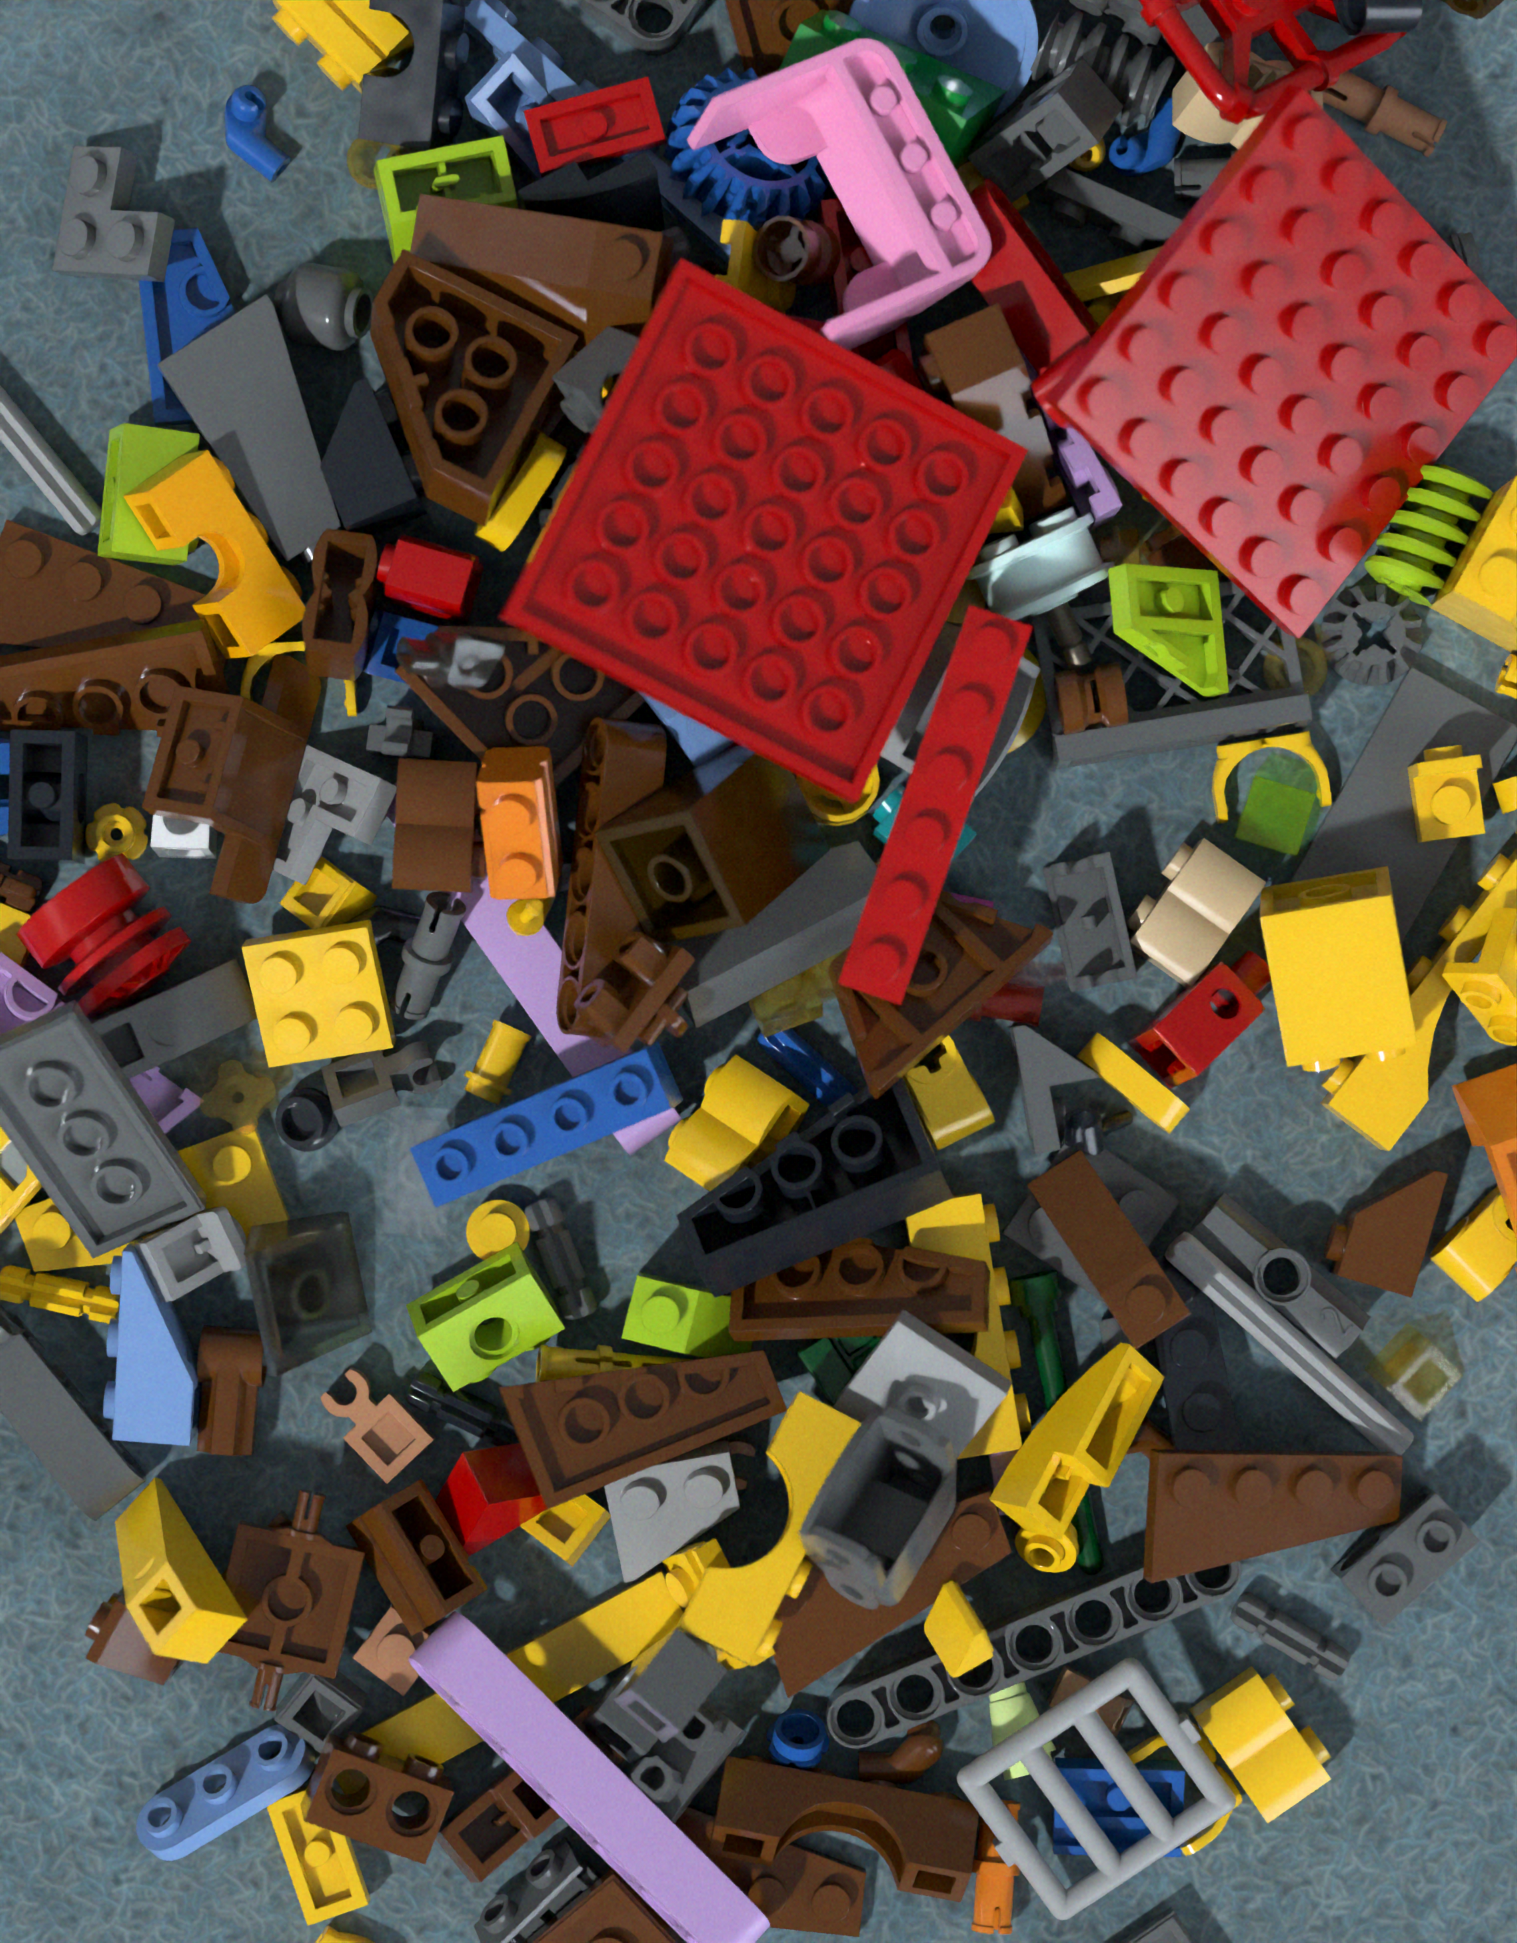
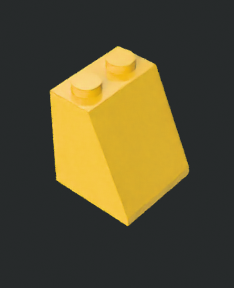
(1483, 582)
(1337, 969)

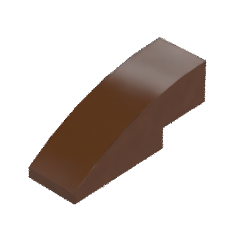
(503, 1818)

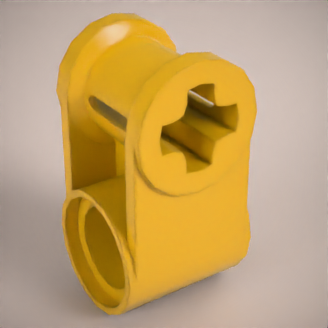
(948, 1098)
(1479, 1248)

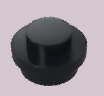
(306, 1119)

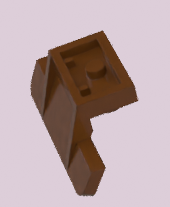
(236, 770)

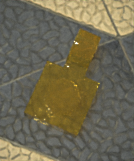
(794, 999)

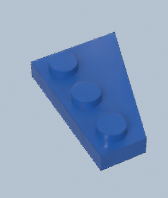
(178, 313)

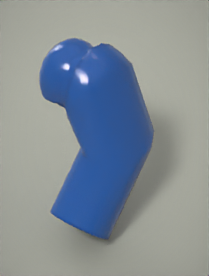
(247, 132)
(1147, 149)

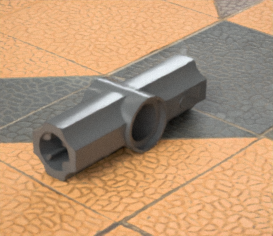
(1308, 1302)

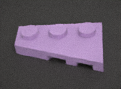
(1079, 467)

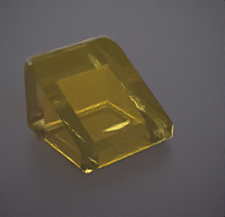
(1413, 1372)

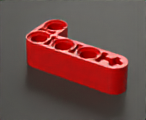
(1032, 294)

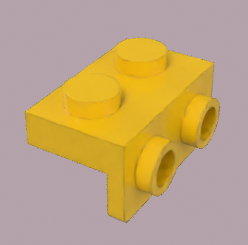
(1491, 984)

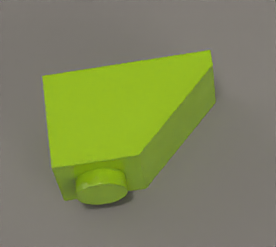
(680, 1318)

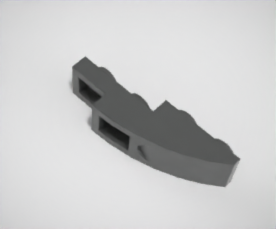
(177, 1018)

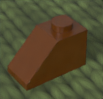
(1388, 1234)

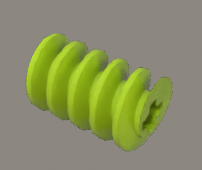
(1425, 531)

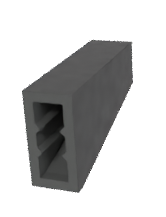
(253, 418)
(789, 936)

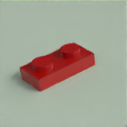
(595, 126)

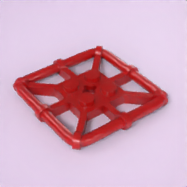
(1240, 23)

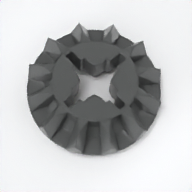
(1340, 635)

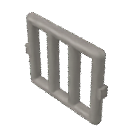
(1081, 1712)

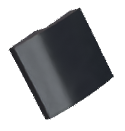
(621, 196)

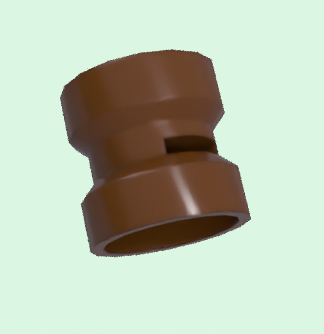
(788, 240)
(1076, 700)

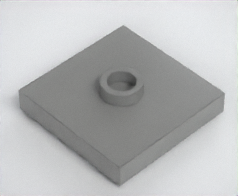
(926, 1379)

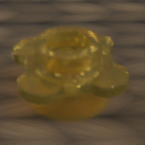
(241, 1115)

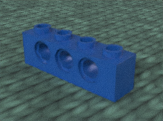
(546, 1124)

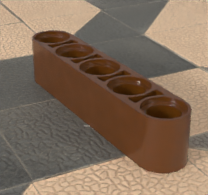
(618, 770)

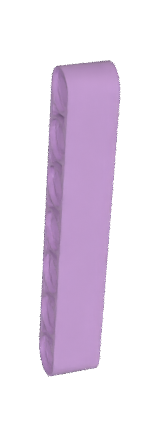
(532, 973)
(584, 1786)

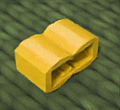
(735, 1124)
(1261, 1743)

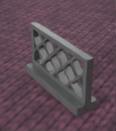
(1181, 725)

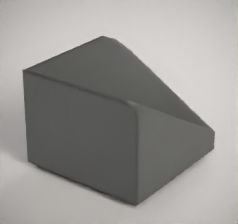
(320, 1707)

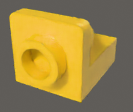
(1446, 795)

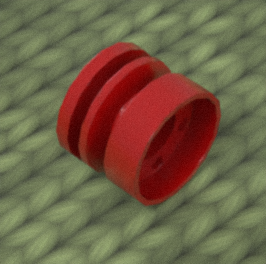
(103, 936)

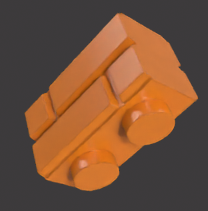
(520, 822)

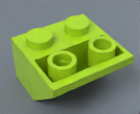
(463, 171)

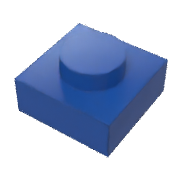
(384, 635)

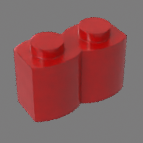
(430, 578)

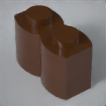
(339, 609)
(437, 827)

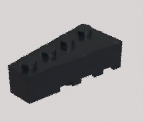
(817, 1191)

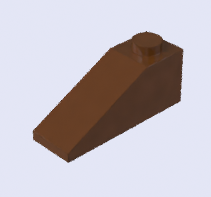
(1108, 1249)

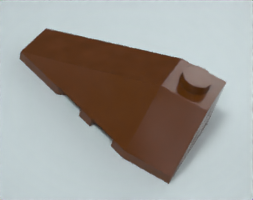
(548, 264)

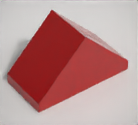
(489, 1495)

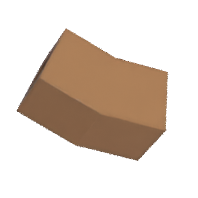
(1112, 1713)

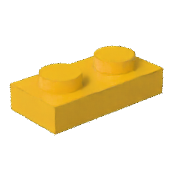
(318, 1862)

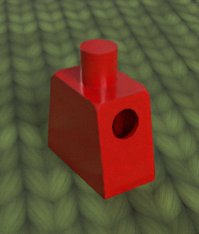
(1188, 1032)

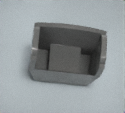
(882, 1508)

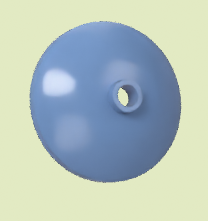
(987, 41)

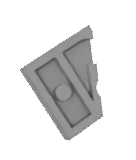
(670, 1505)

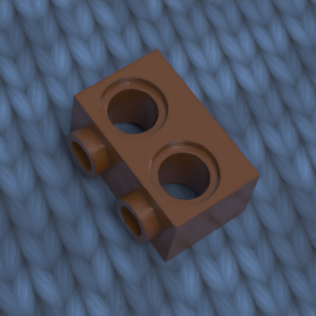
(369, 1812)

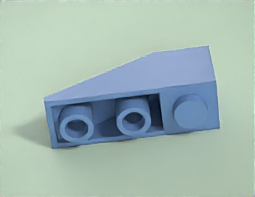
(156, 1364)

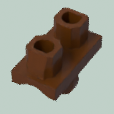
(645, 1002)

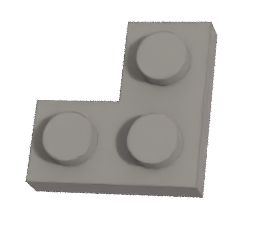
(324, 798)

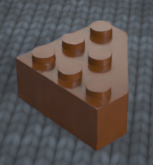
(983, 375)
(464, 380)
(529, 701)

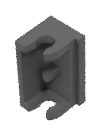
(1089, 922)

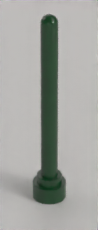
(1037, 1301)

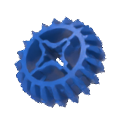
(733, 173)

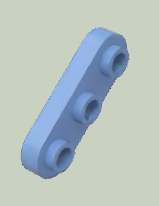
(250, 1786)

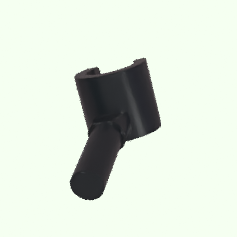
(1089, 1127)

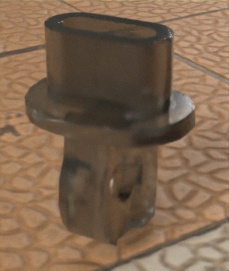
(451, 658)

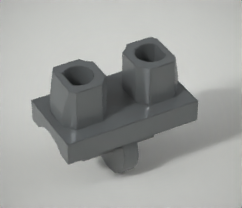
(681, 1766)

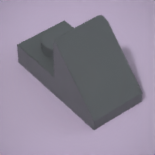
(1038, 1068)

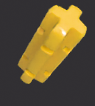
(58, 1294)

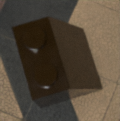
(713, 846)

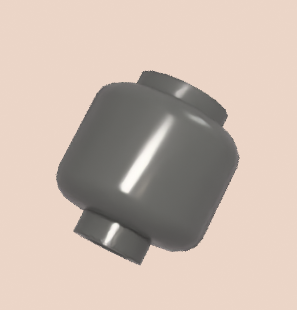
(324, 306)

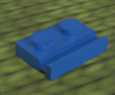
(1109, 1804)

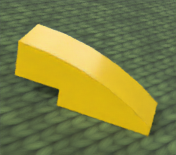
(1078, 1442)

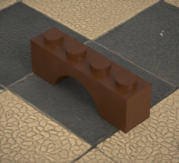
(919, 1835)

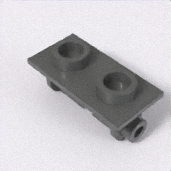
(550, 1883)

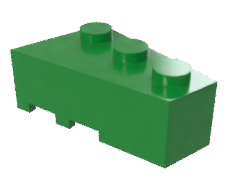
(953, 100)

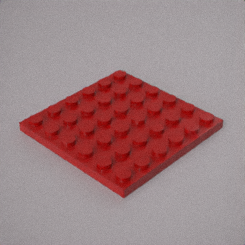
(1289, 363)
(764, 532)

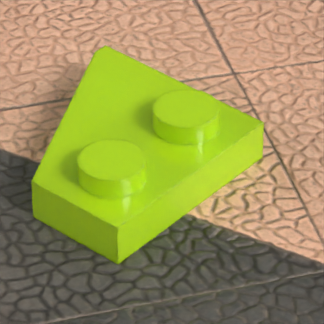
(1173, 621)

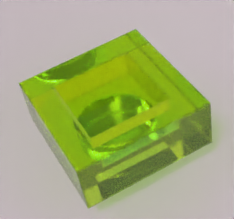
(1274, 815)

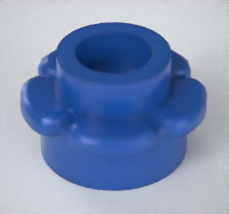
(800, 1727)

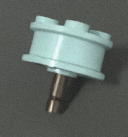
(1043, 576)

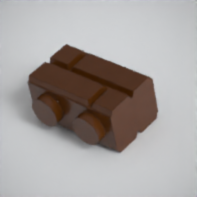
(416, 1557)

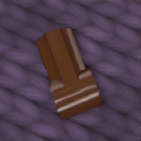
(231, 1379)

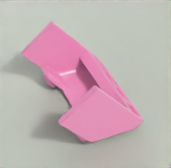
(885, 167)

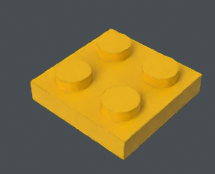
(319, 993)

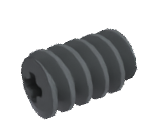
(1127, 78)

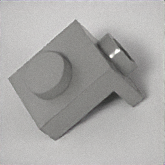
(192, 1252)

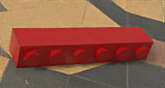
(935, 804)

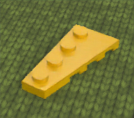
(227, 1168)

